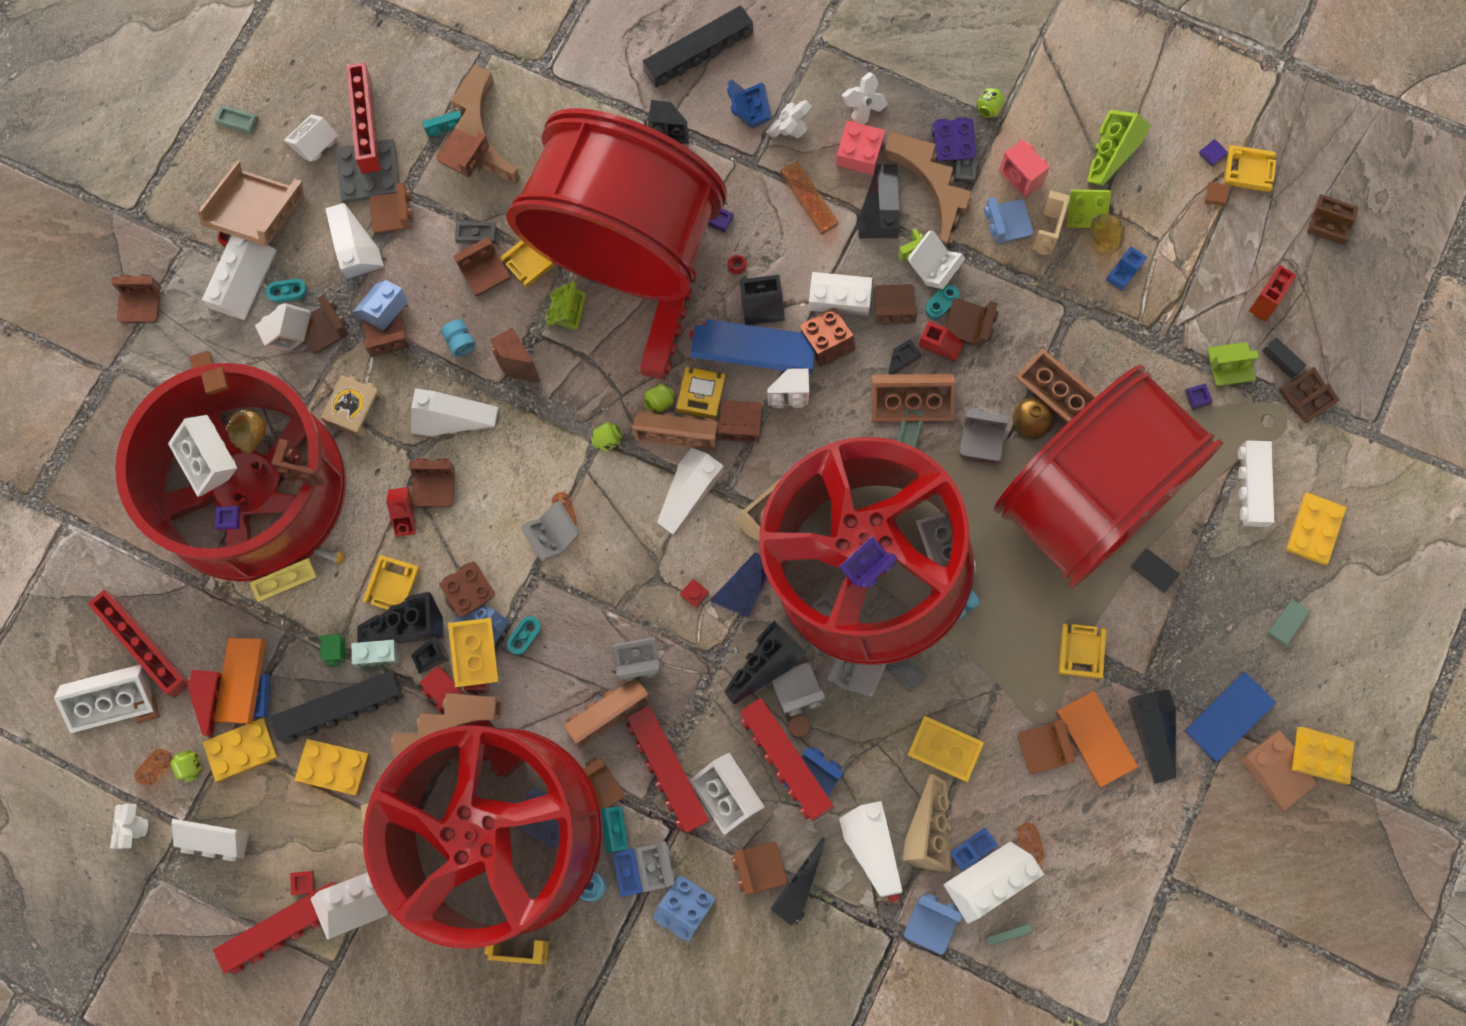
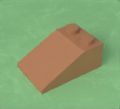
(1272, 767)

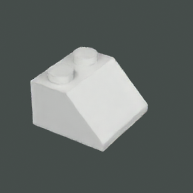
(312, 137)

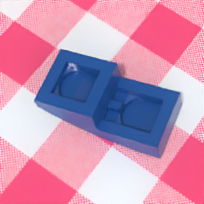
(1126, 268)
(973, 849)

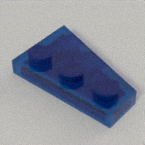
(743, 587)

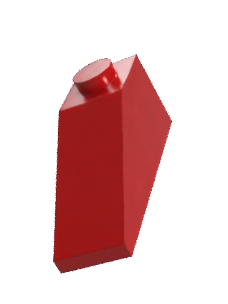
(1272, 293)
(204, 695)

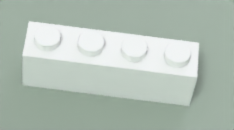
(1257, 483)

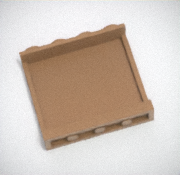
(250, 205)

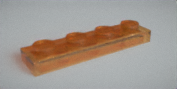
(809, 197)

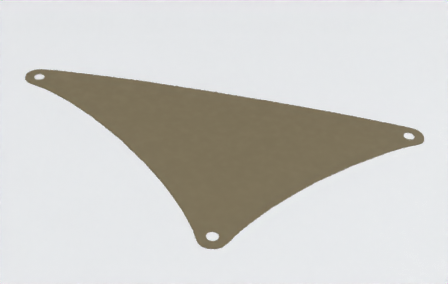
(1018, 586)

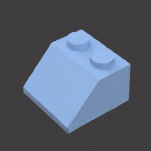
(381, 304)

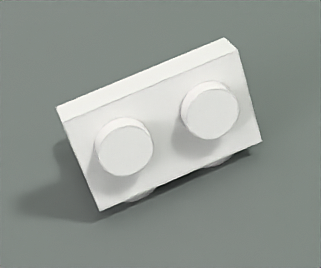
(934, 261)

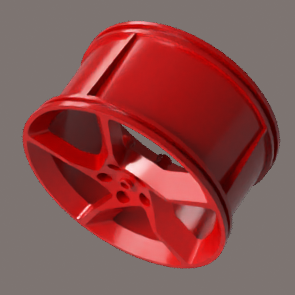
(617, 204)
(146, 457)
(832, 474)
(1106, 474)
(477, 836)

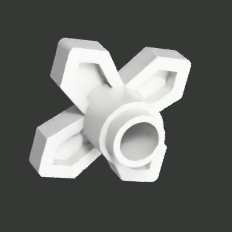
(864, 99)
(790, 120)
(127, 826)

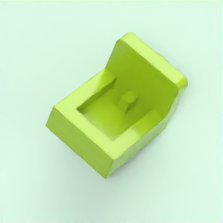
(906, 250)

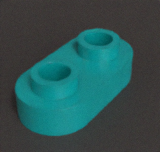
(287, 290)
(943, 301)
(522, 635)

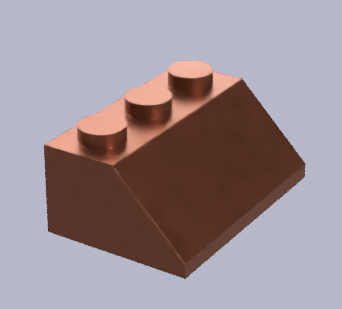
(513, 357)

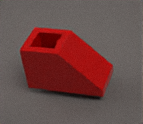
(940, 341)
(401, 511)

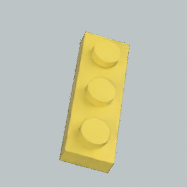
(283, 580)

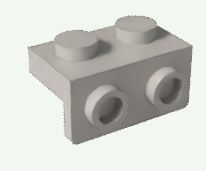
(654, 867)

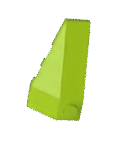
(1120, 137)

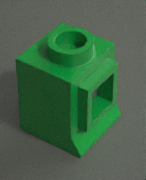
(332, 649)

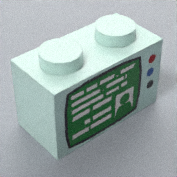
(375, 654)

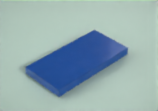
(1230, 716)

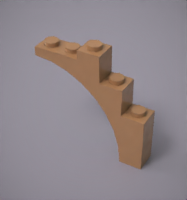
(470, 100)
(920, 159)
(459, 711)

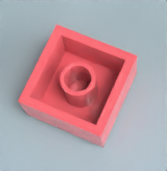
(860, 147)
(1024, 168)

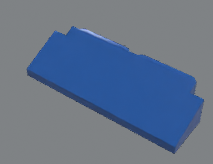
(752, 346)

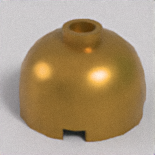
(1032, 418)

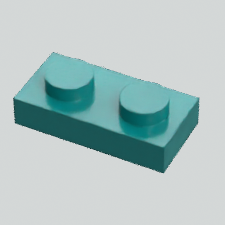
(442, 123)
(614, 829)

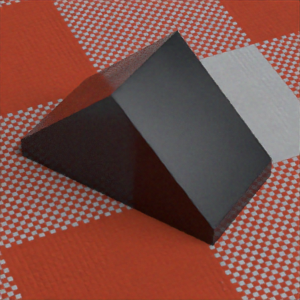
(430, 655)

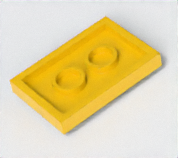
(1315, 528)
(473, 652)
(945, 749)
(240, 750)
(1323, 755)
(332, 767)

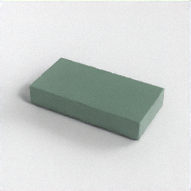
(236, 119)
(910, 430)
(1288, 622)
(1008, 934)

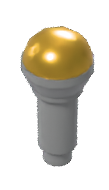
(336, 557)

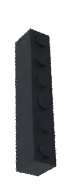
(698, 46)
(336, 707)

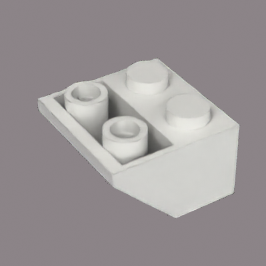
(284, 327)
(790, 389)

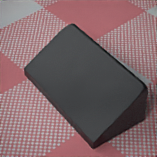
(1284, 358)
(1155, 570)

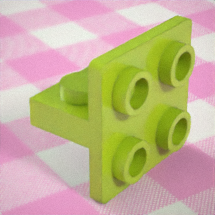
(1085, 206)
(566, 307)
(1232, 363)

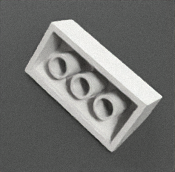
(238, 277)
(104, 698)
(992, 881)

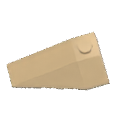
(750, 518)
(928, 835)

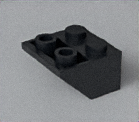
(668, 120)
(762, 300)

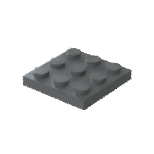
(360, 186)

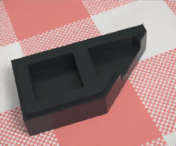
(903, 356)

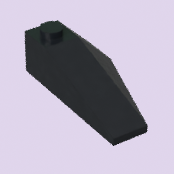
(881, 206)
(409, 621)
(771, 658)
(1156, 726)
(795, 895)

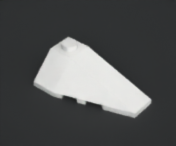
(352, 244)
(442, 413)
(691, 483)
(869, 839)

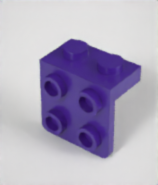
(954, 139)
(867, 564)

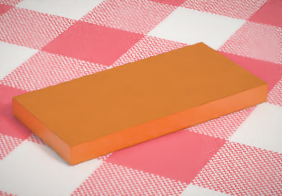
(240, 680)
(1097, 739)

